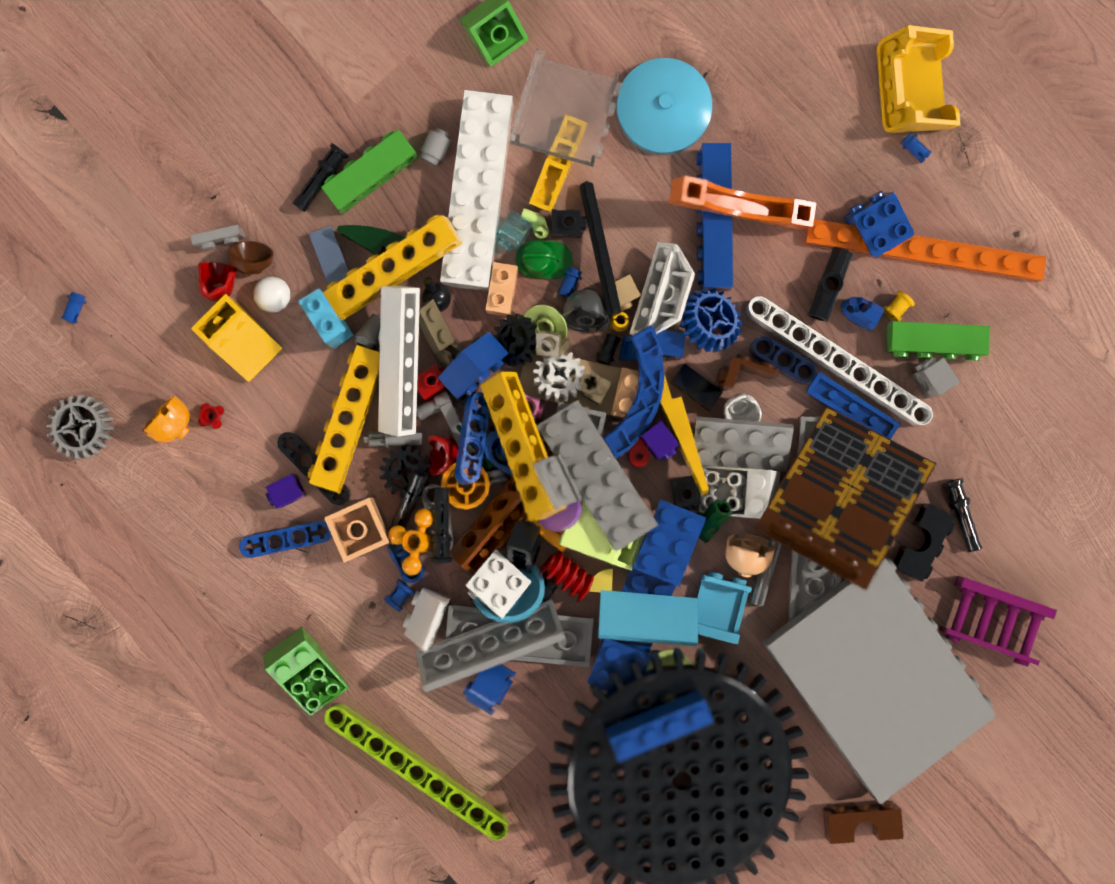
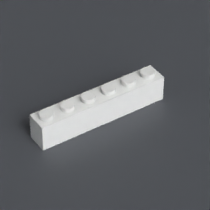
(398, 360)

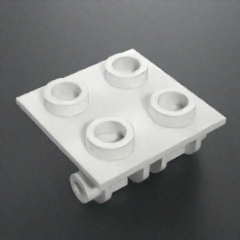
(498, 584)

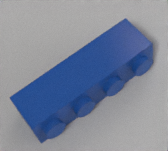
(659, 725)

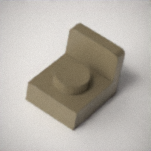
(551, 344)

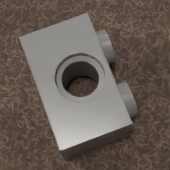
(934, 377)

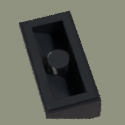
(696, 387)

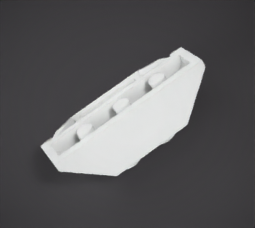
(664, 289)

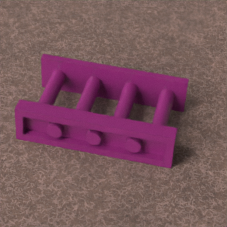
(1015, 604)

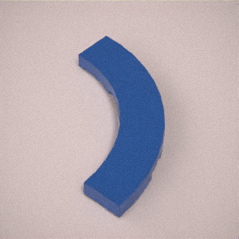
(647, 395)

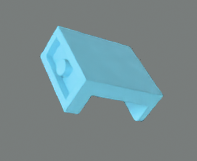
(325, 320)
(721, 606)

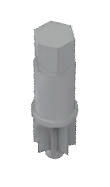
(379, 439)

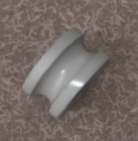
(497, 476)

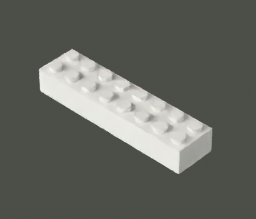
(477, 188)

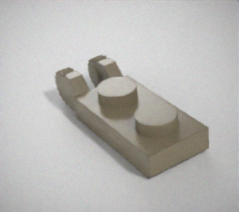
(437, 333)

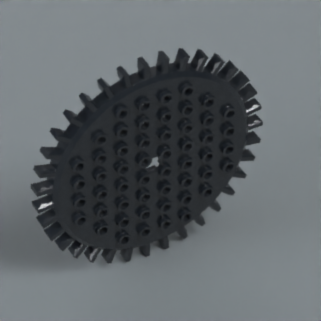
(714, 856)

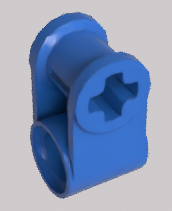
(398, 558)

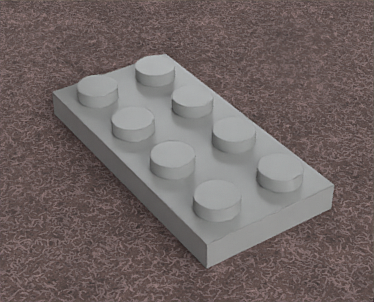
(743, 443)

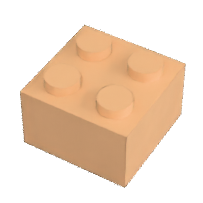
(358, 529)

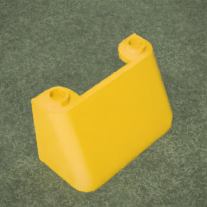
(913, 80)

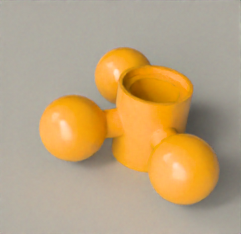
(398, 535)

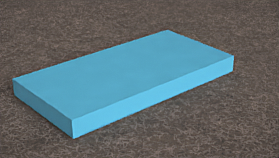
(648, 618)

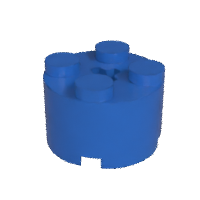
(489, 687)

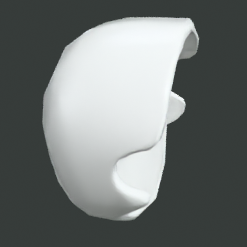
(271, 294)
(742, 408)

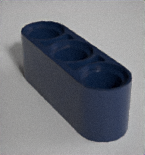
(794, 360)

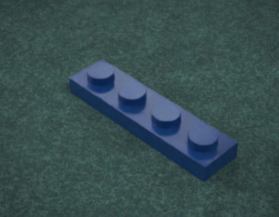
(850, 405)

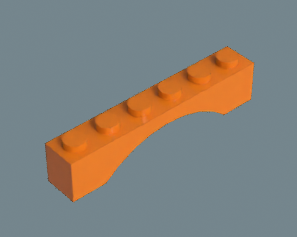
(713, 198)

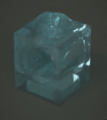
(513, 232)

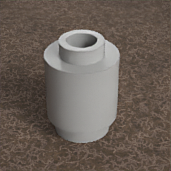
(435, 146)

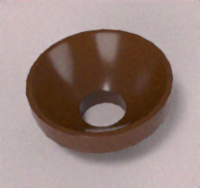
(250, 257)

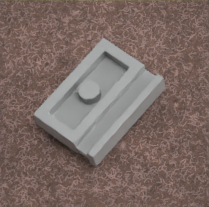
(557, 482)

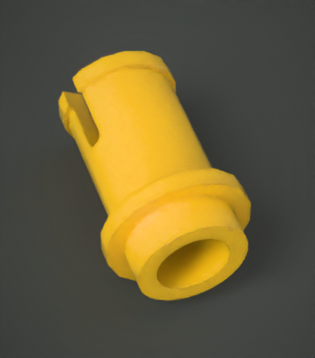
(619, 327)

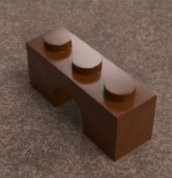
(842, 821)

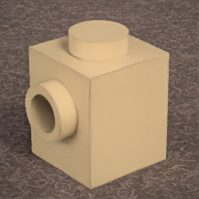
(627, 292)

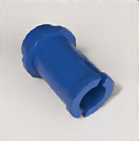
(915, 147)
(569, 282)
(73, 307)

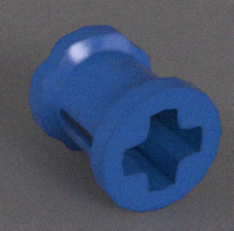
(399, 595)

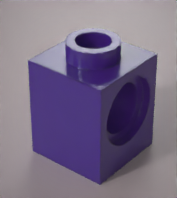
(285, 491)

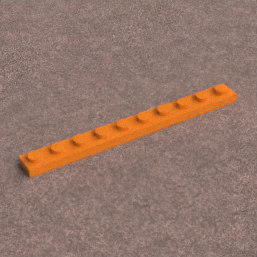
(934, 252)

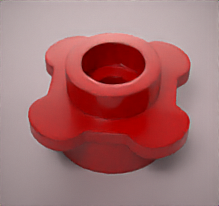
(204, 414)

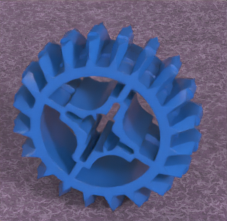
(703, 321)

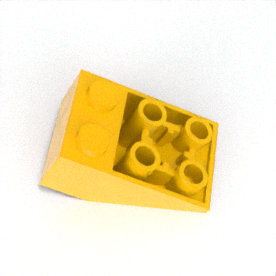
(237, 337)

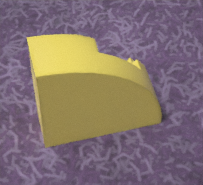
(602, 581)

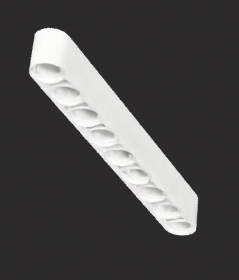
(850, 363)

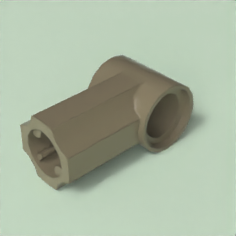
(594, 387)

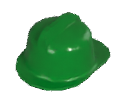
(543, 259)

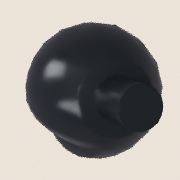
(437, 292)

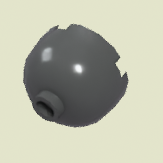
(585, 310)

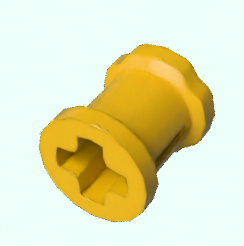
(898, 306)

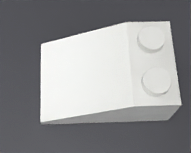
(426, 617)

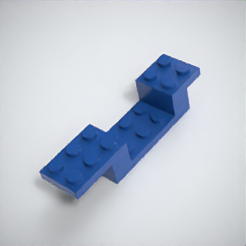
(657, 572)

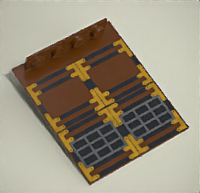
(845, 497)

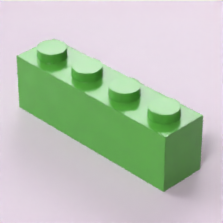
(370, 171)
(937, 339)

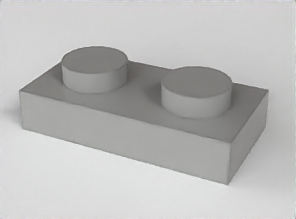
(208, 240)

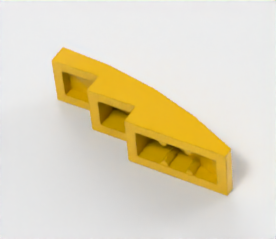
(550, 182)

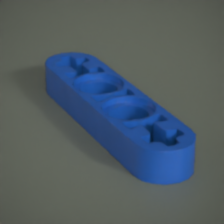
(476, 439)
(286, 539)

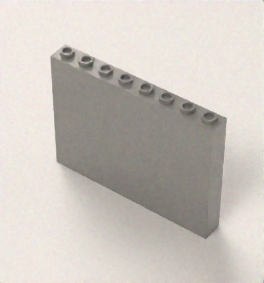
(880, 680)

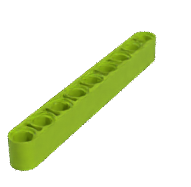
(422, 782)

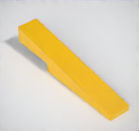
(677, 420)

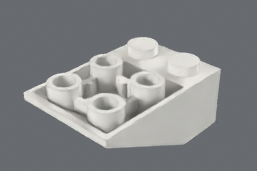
(743, 488)

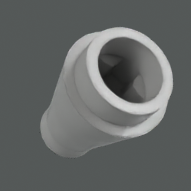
(368, 334)

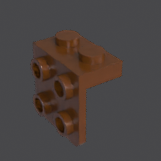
(728, 373)

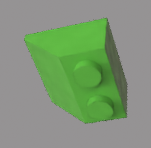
(494, 29)

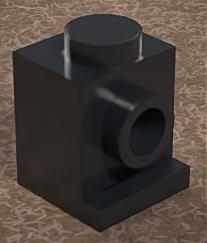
(560, 230)
(678, 486)

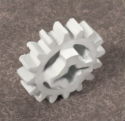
(557, 385)

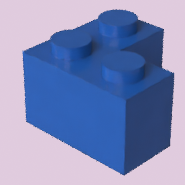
(473, 366)

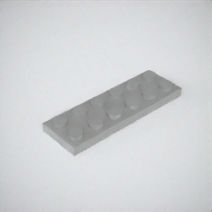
(597, 476)
(487, 647)
(571, 651)

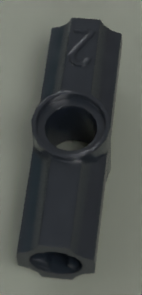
(835, 270)

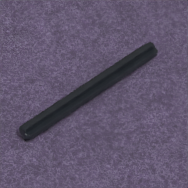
(600, 248)

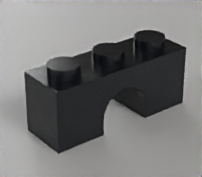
(936, 526)

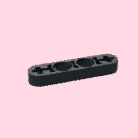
(298, 442)

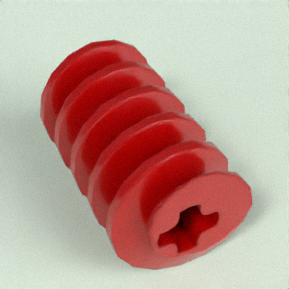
(568, 574)

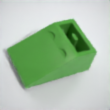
(304, 671)

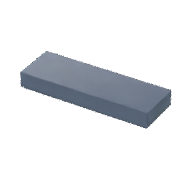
(330, 256)

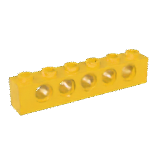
(445, 241)
(519, 440)
(334, 479)

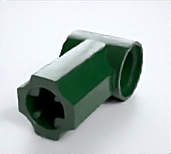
(715, 516)

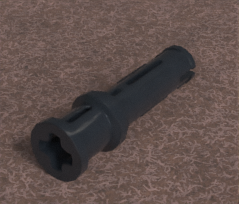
(326, 168)
(956, 503)
(439, 538)

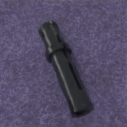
(417, 480)

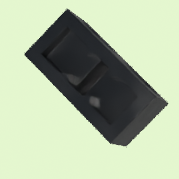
(524, 545)

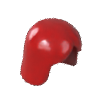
(212, 274)
(443, 453)

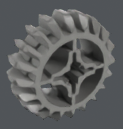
(73, 409)

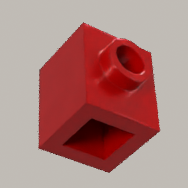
(429, 383)

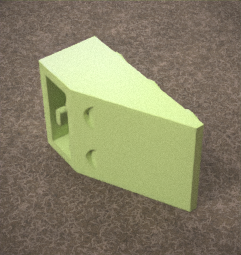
(589, 539)

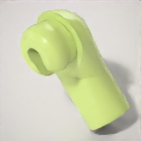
(538, 222)

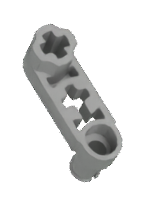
(443, 403)

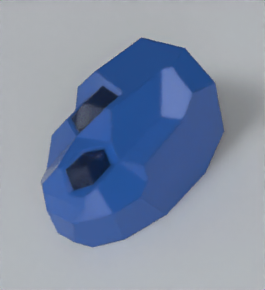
(862, 312)

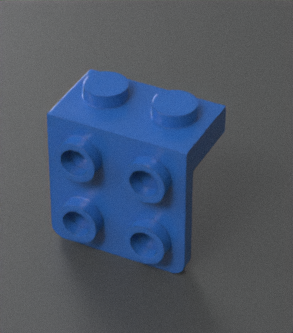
(880, 222)

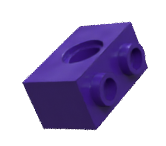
(660, 442)

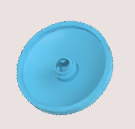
(664, 106)

